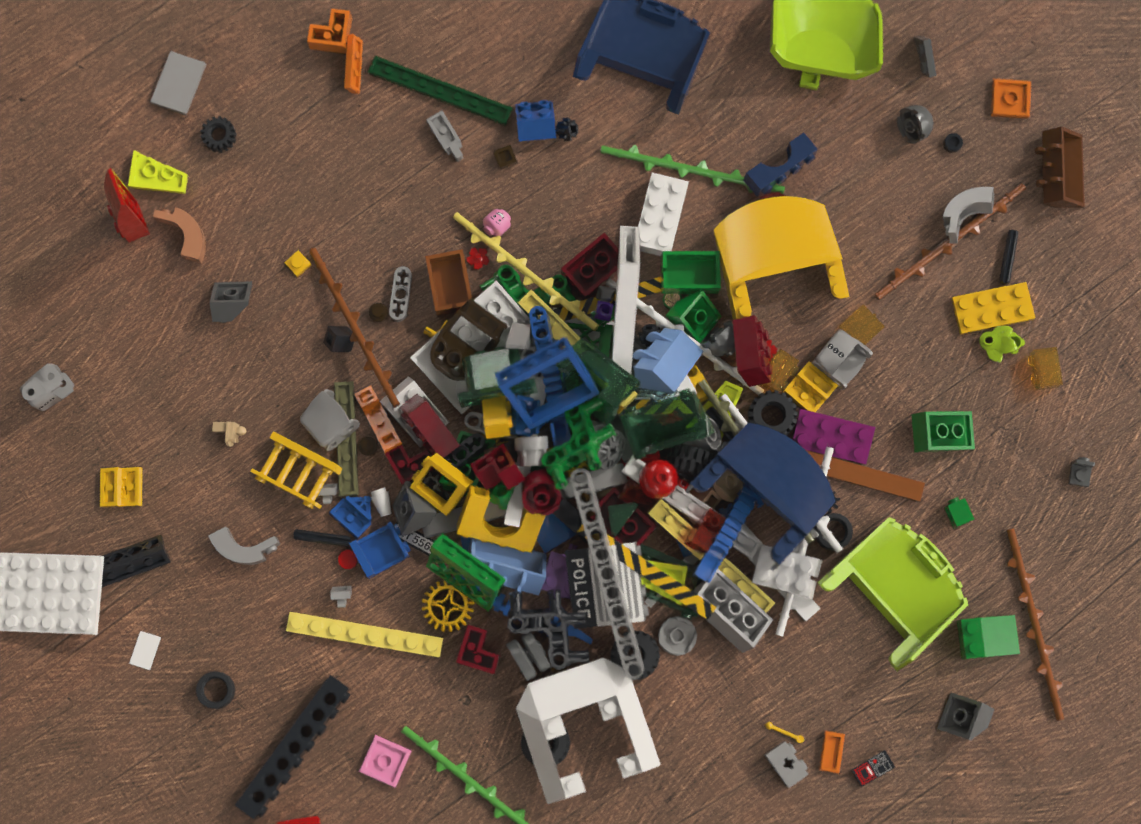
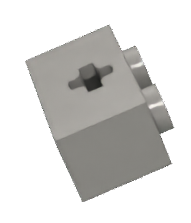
(788, 775)

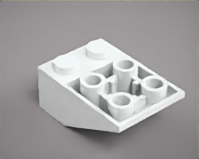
(404, 392)

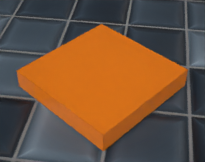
(1011, 98)

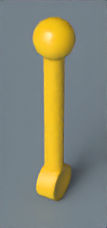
(799, 738)

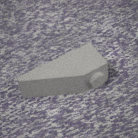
(520, 335)

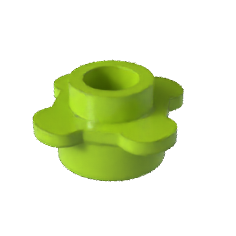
(1018, 340)

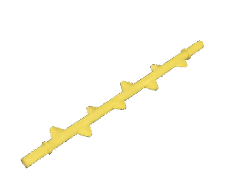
(529, 278)

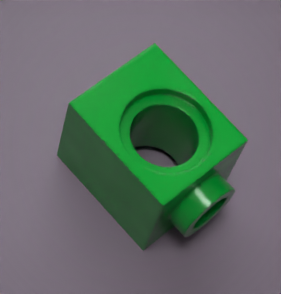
(958, 512)

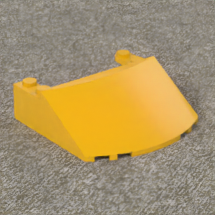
(774, 239)

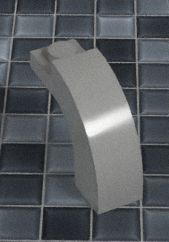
(966, 204)
(230, 549)

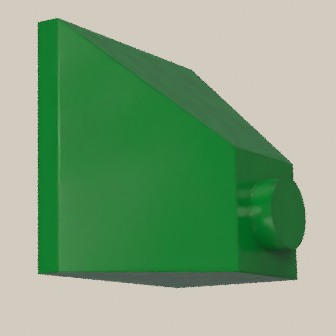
(696, 315)

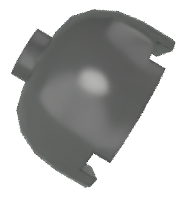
(915, 123)
(721, 340)

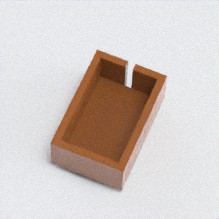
(448, 281)

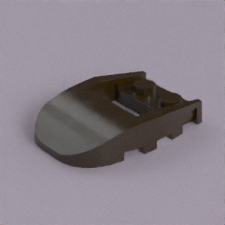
(449, 349)

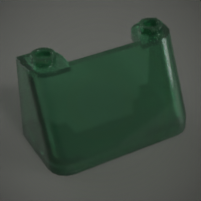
(666, 423)

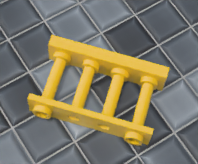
(297, 451)

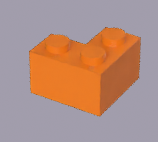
(331, 37)

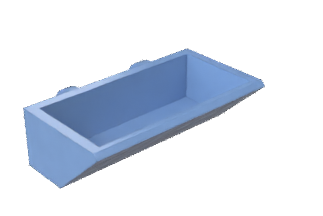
(666, 360)
(521, 570)

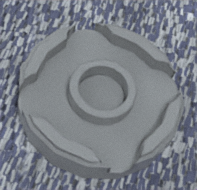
(677, 636)

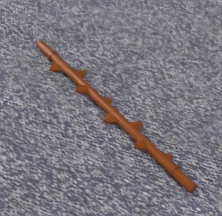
(945, 247)
(351, 318)
(1035, 632)

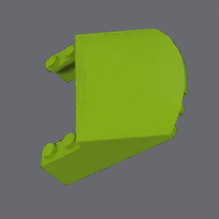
(905, 582)

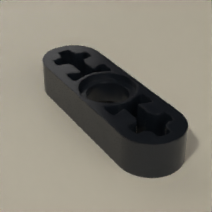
(470, 455)

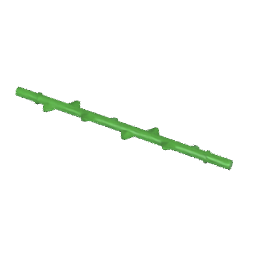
(683, 169)
(460, 771)

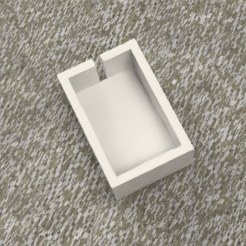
(791, 576)

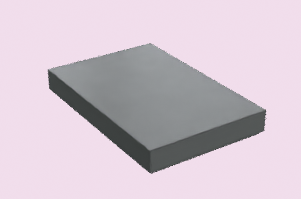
(178, 83)

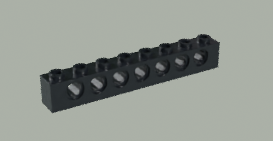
(247, 801)

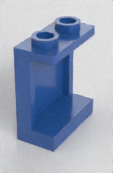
(380, 550)

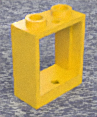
(449, 472)

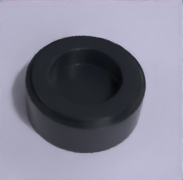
(953, 143)

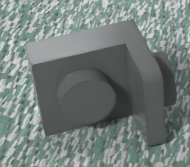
(1080, 472)

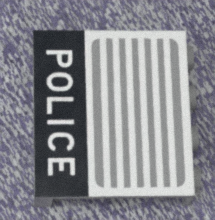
(587, 592)

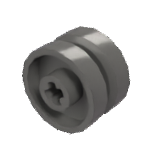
(528, 655)

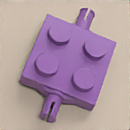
(557, 574)

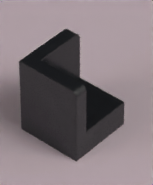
(338, 339)

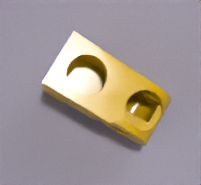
(696, 377)

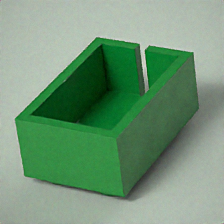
(690, 271)

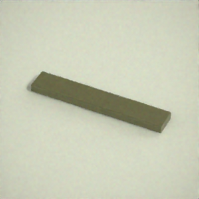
(348, 448)

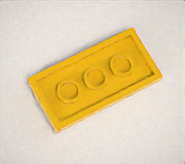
(993, 308)

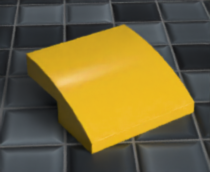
(810, 388)
(120, 487)

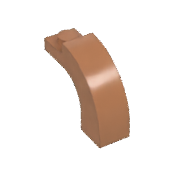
(194, 239)

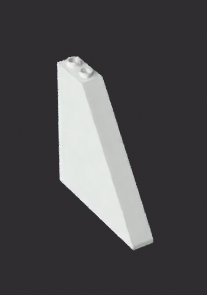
(626, 296)

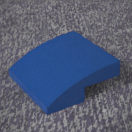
(553, 533)

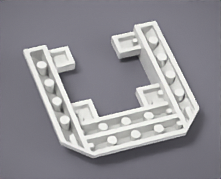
(572, 689)

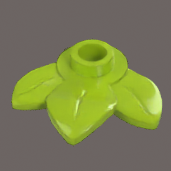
(1001, 343)

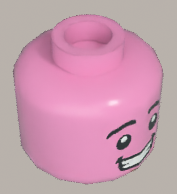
(496, 222)

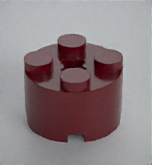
(540, 493)

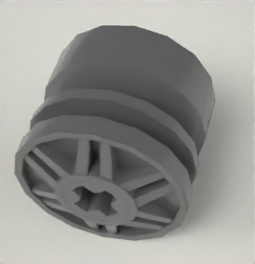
(611, 449)

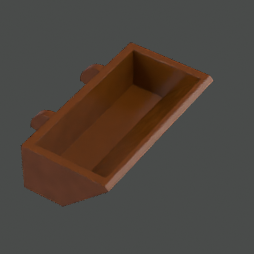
(1062, 168)

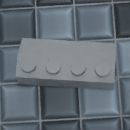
(736, 614)

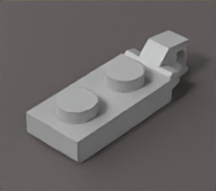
(445, 135)

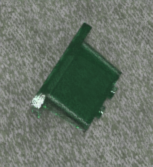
(481, 378)
(611, 379)

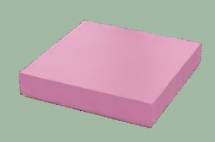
(385, 761)

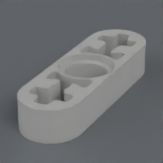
(404, 308)

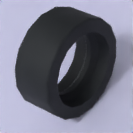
(848, 531)
(201, 685)

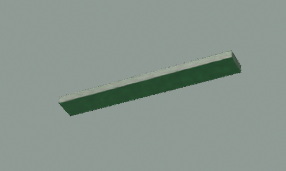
(440, 90)

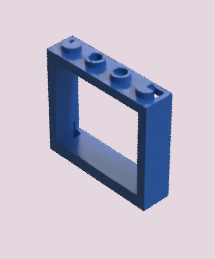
(537, 362)

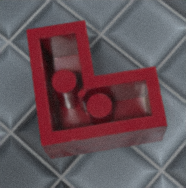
(404, 466)
(496, 467)
(472, 653)

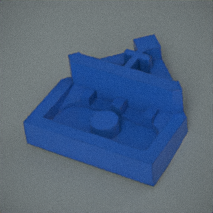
(519, 427)
(353, 514)

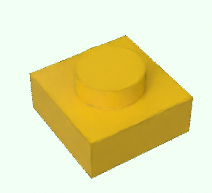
(297, 263)

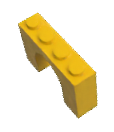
(473, 525)

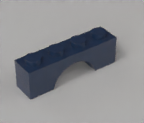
(763, 177)

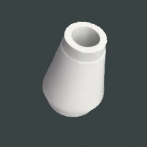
(381, 501)

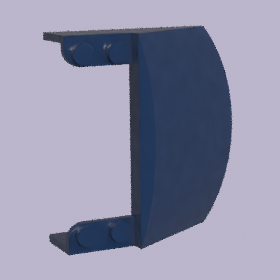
(645, 42)
(780, 475)

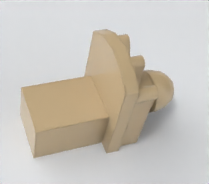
(231, 429)

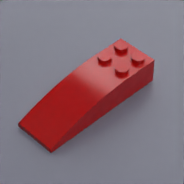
(124, 208)

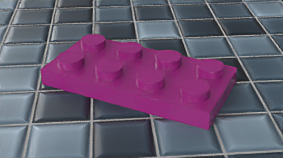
(848, 438)

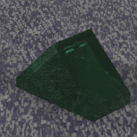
(619, 516)

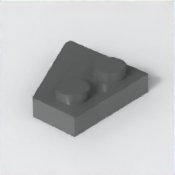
(926, 56)

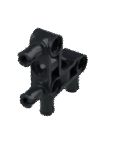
(541, 621)

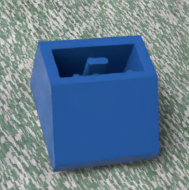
(535, 120)

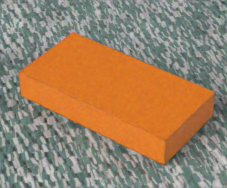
(831, 752)

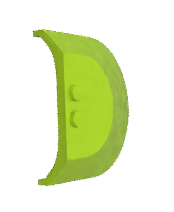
(828, 36)

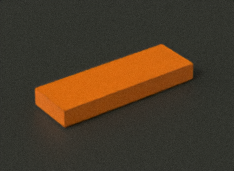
(353, 64)

